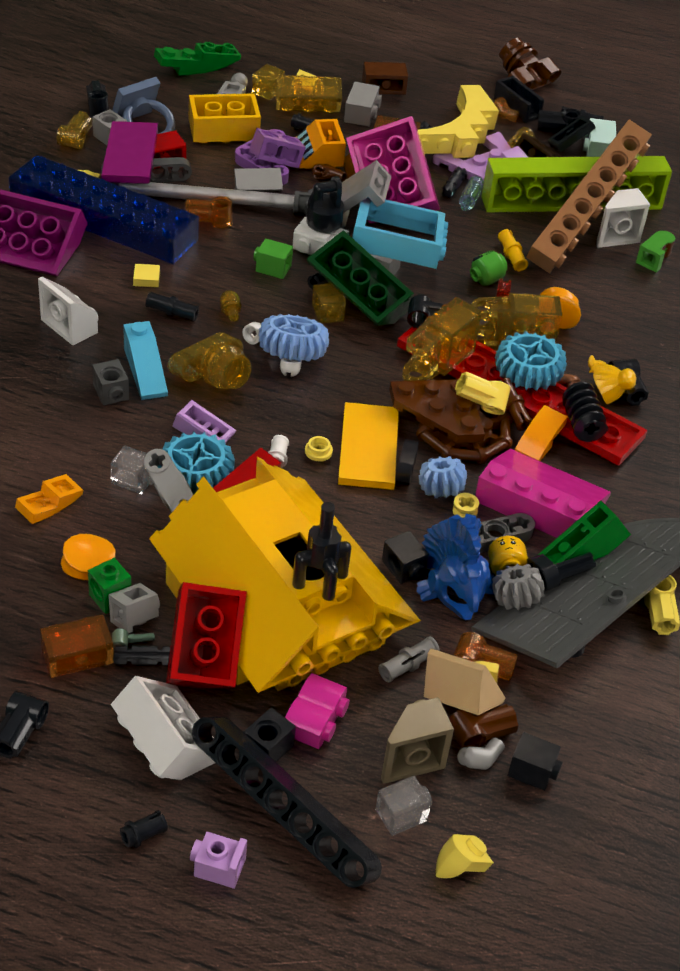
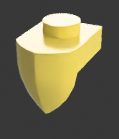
(462, 854)

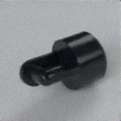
(325, 210)

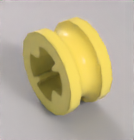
(466, 500)

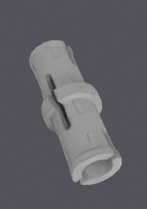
(394, 666)

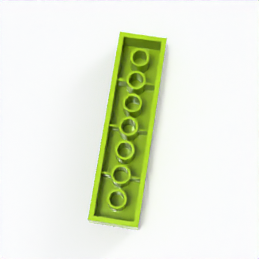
(548, 182)

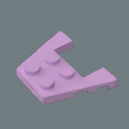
(476, 165)

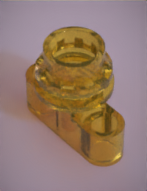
(215, 359)

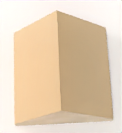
(461, 683)

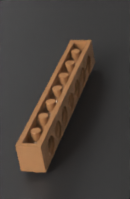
(611, 168)

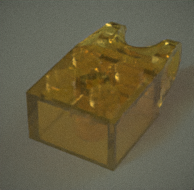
(518, 314)
(443, 340)

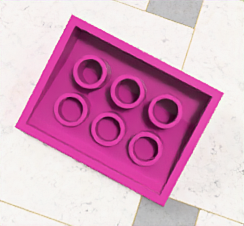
(402, 156)
(528, 486)

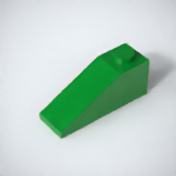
(595, 532)

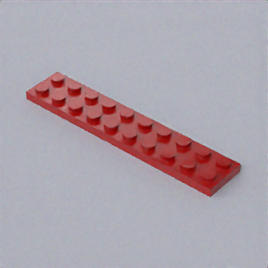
(614, 446)

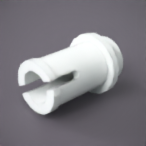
(279, 449)

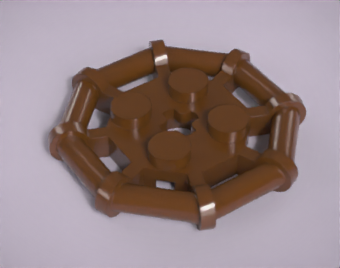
(475, 452)

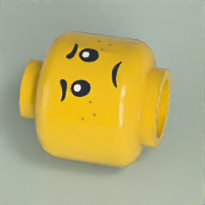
(506, 552)

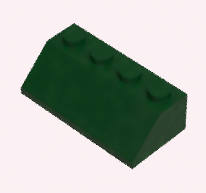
(362, 279)

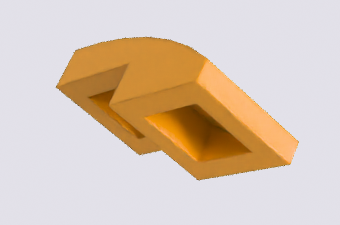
(541, 432)
(53, 497)

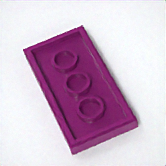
(130, 152)

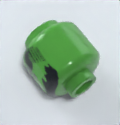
(488, 268)

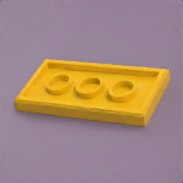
(368, 446)

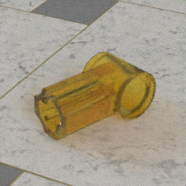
(74, 132)

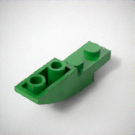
(203, 59)

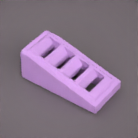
(192, 414)

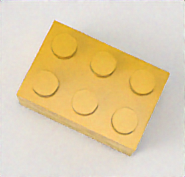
(223, 117)

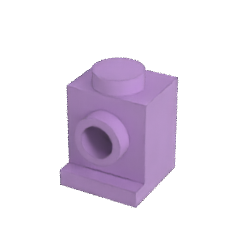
(219, 859)

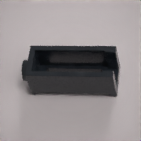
(519, 98)

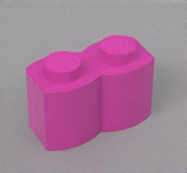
(317, 710)

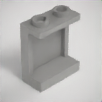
(369, 182)

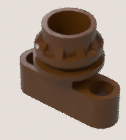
(522, 63)

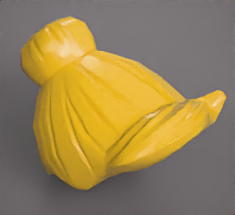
(610, 379)

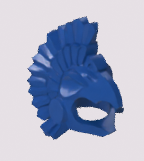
(457, 562)

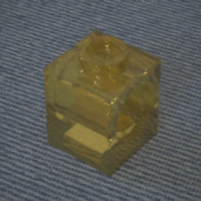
(265, 81)
(328, 303)

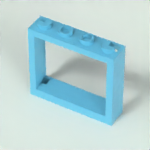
(397, 245)

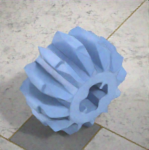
(442, 477)

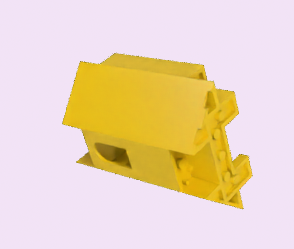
(286, 631)

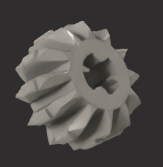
(518, 586)

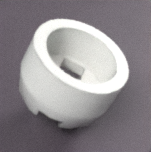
(247, 332)
(290, 366)

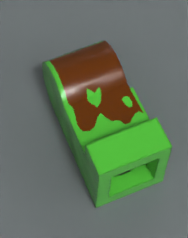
(655, 250)

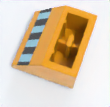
(323, 144)

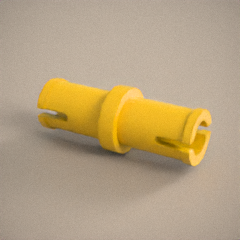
(512, 250)

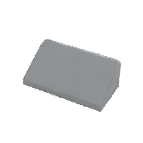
(258, 179)

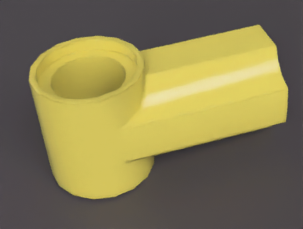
(489, 394)
(663, 607)

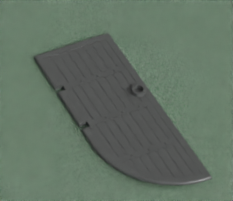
(590, 600)

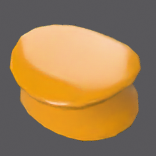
(569, 305)
(85, 552)

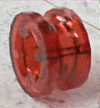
(503, 288)

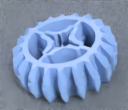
(293, 337)

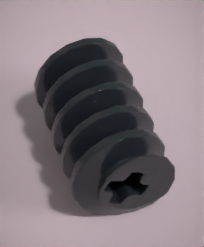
(584, 412)

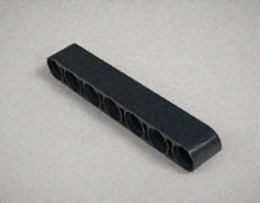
(299, 805)

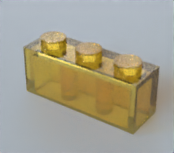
(308, 93)

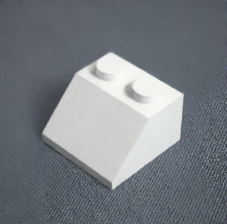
(623, 219)
(66, 312)

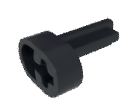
(554, 573)

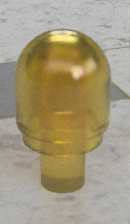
(230, 304)

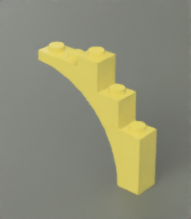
(465, 131)

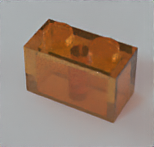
(77, 645)

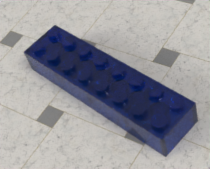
(111, 209)

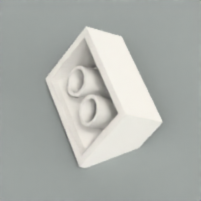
(161, 727)

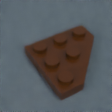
(439, 407)

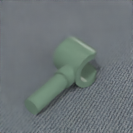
(121, 637)

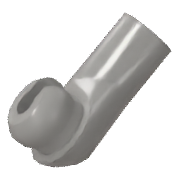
(481, 757)

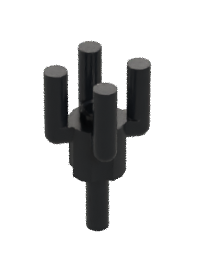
(323, 552)

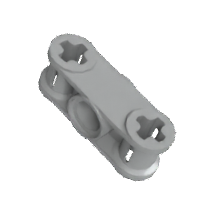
(168, 479)

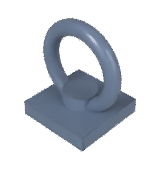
(140, 100)

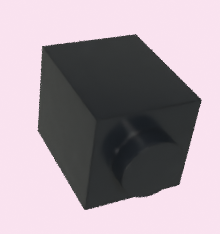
(535, 761)

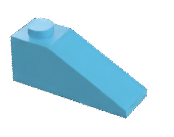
(144, 360)

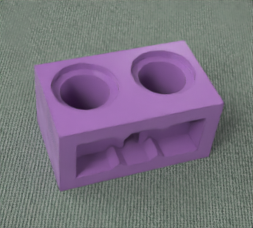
(277, 148)

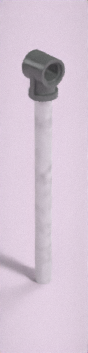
(296, 202)

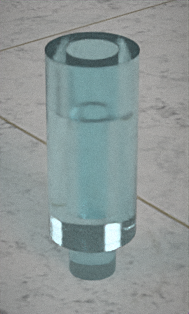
(471, 193)

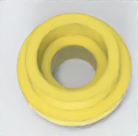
(318, 449)

